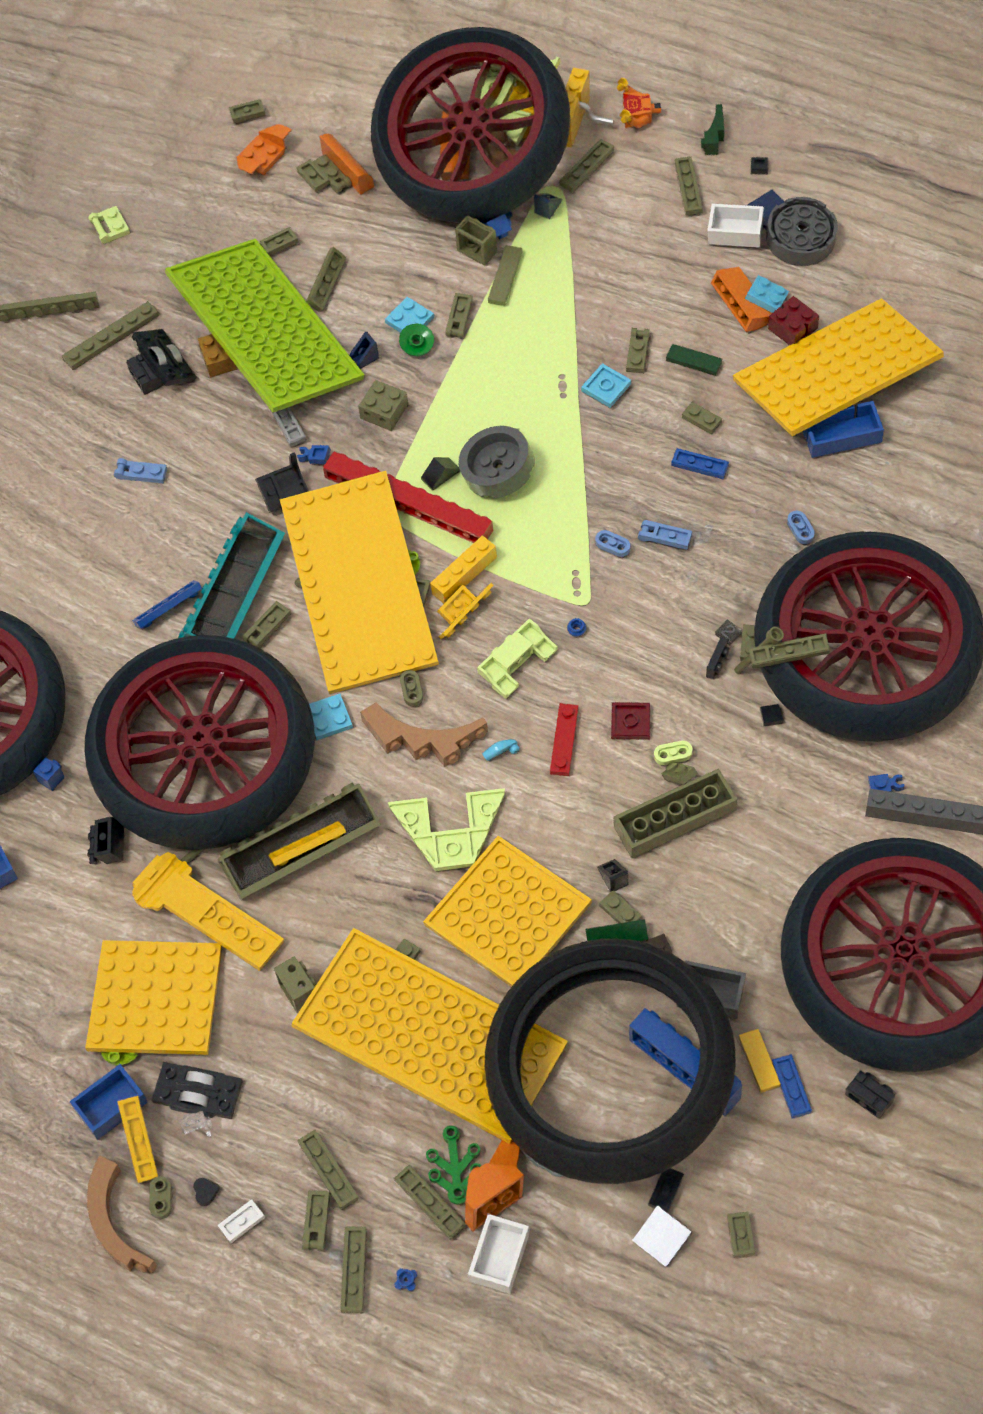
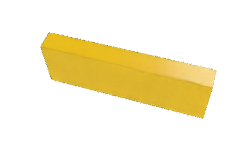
(759, 1060)

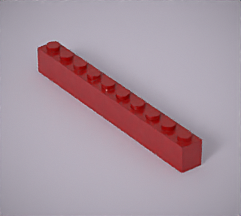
(415, 500)

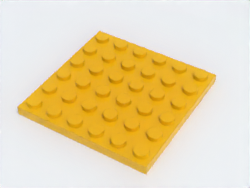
(507, 911)
(154, 997)

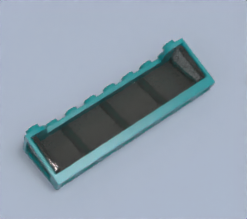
(234, 579)

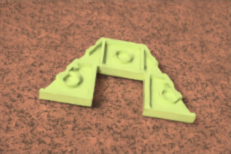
(514, 135)
(452, 847)

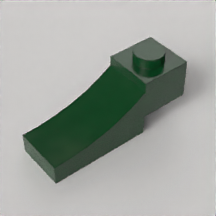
(714, 134)

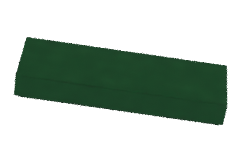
(694, 359)
(629, 930)

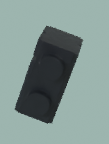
(143, 374)
(870, 1093)

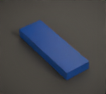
(700, 463)
(791, 1086)

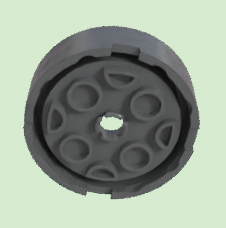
(799, 246)
(492, 446)

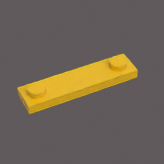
(306, 843)
(137, 1139)

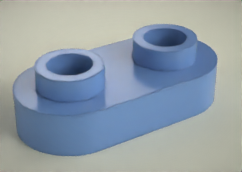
(801, 528)
(613, 543)

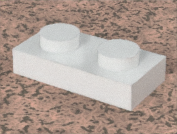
(241, 1221)

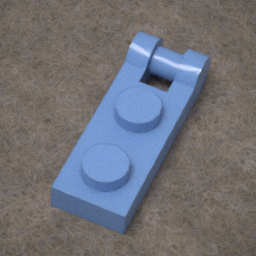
(140, 471)
(665, 534)

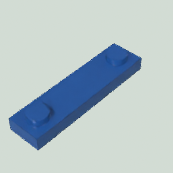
(146, 618)

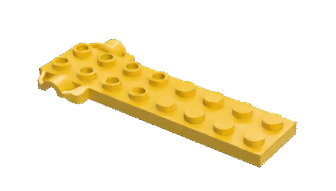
(169, 885)

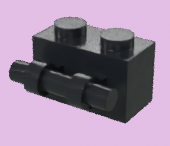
(106, 841)

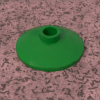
(419, 333)

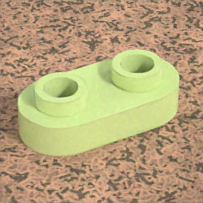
(672, 751)

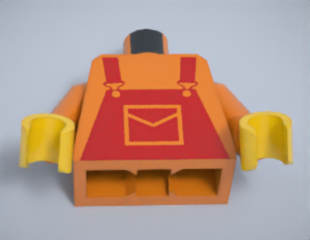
(636, 106)

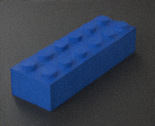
(672, 1051)

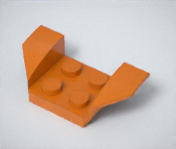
(264, 150)

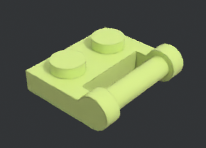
(114, 223)

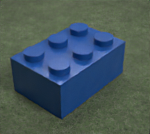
(98, 1103)

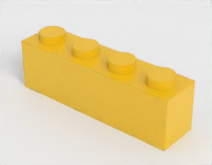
(464, 569)

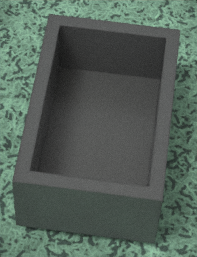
(725, 983)

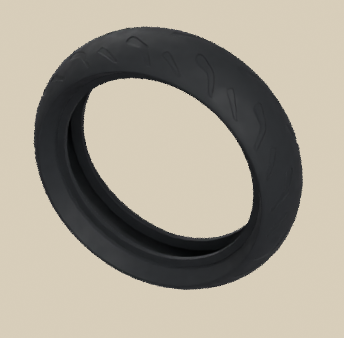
(635, 1157)

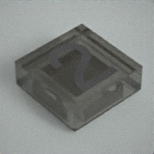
(728, 631)

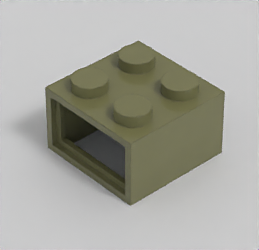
(480, 236)
(383, 405)
(289, 977)

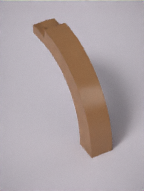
(98, 1204)

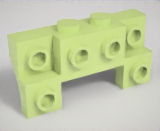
(512, 654)

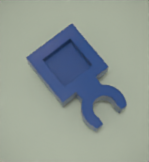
(316, 455)
(882, 782)

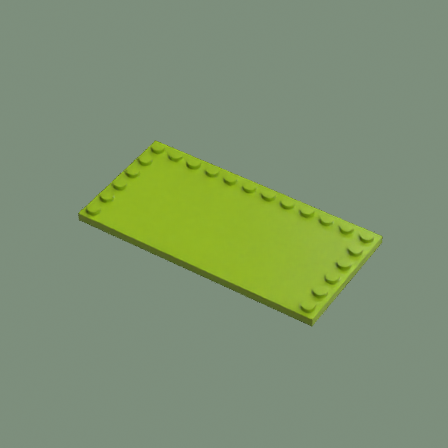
(264, 325)

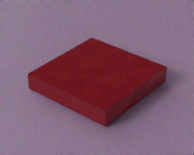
(630, 720)

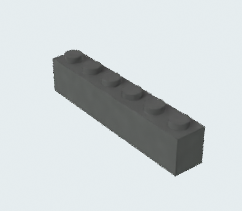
(925, 811)

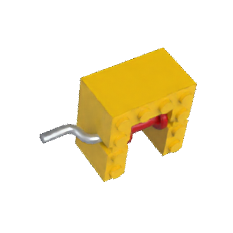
(578, 95)

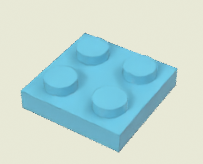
(766, 294)
(408, 313)
(606, 385)
(330, 716)

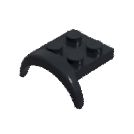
(281, 484)

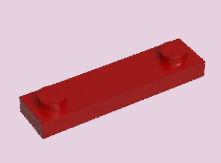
(564, 739)

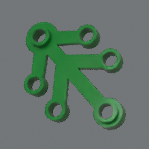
(455, 1167)

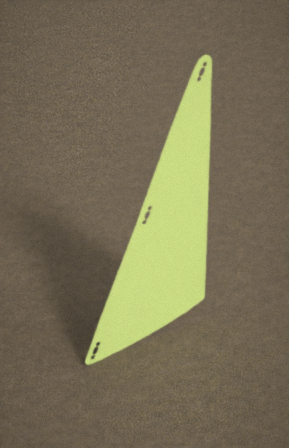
(511, 379)

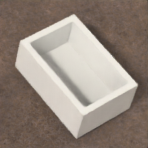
(735, 225)
(498, 1253)

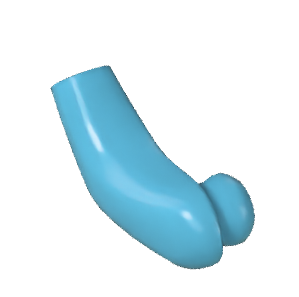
(500, 747)

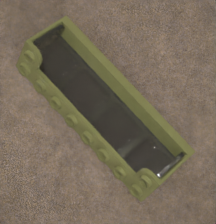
(250, 866)

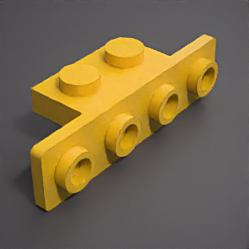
(458, 605)

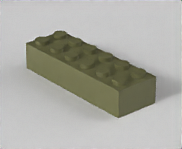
(675, 813)

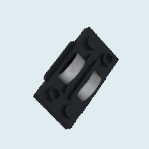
(163, 357)
(197, 1090)

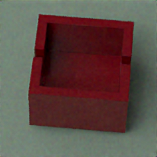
(790, 321)

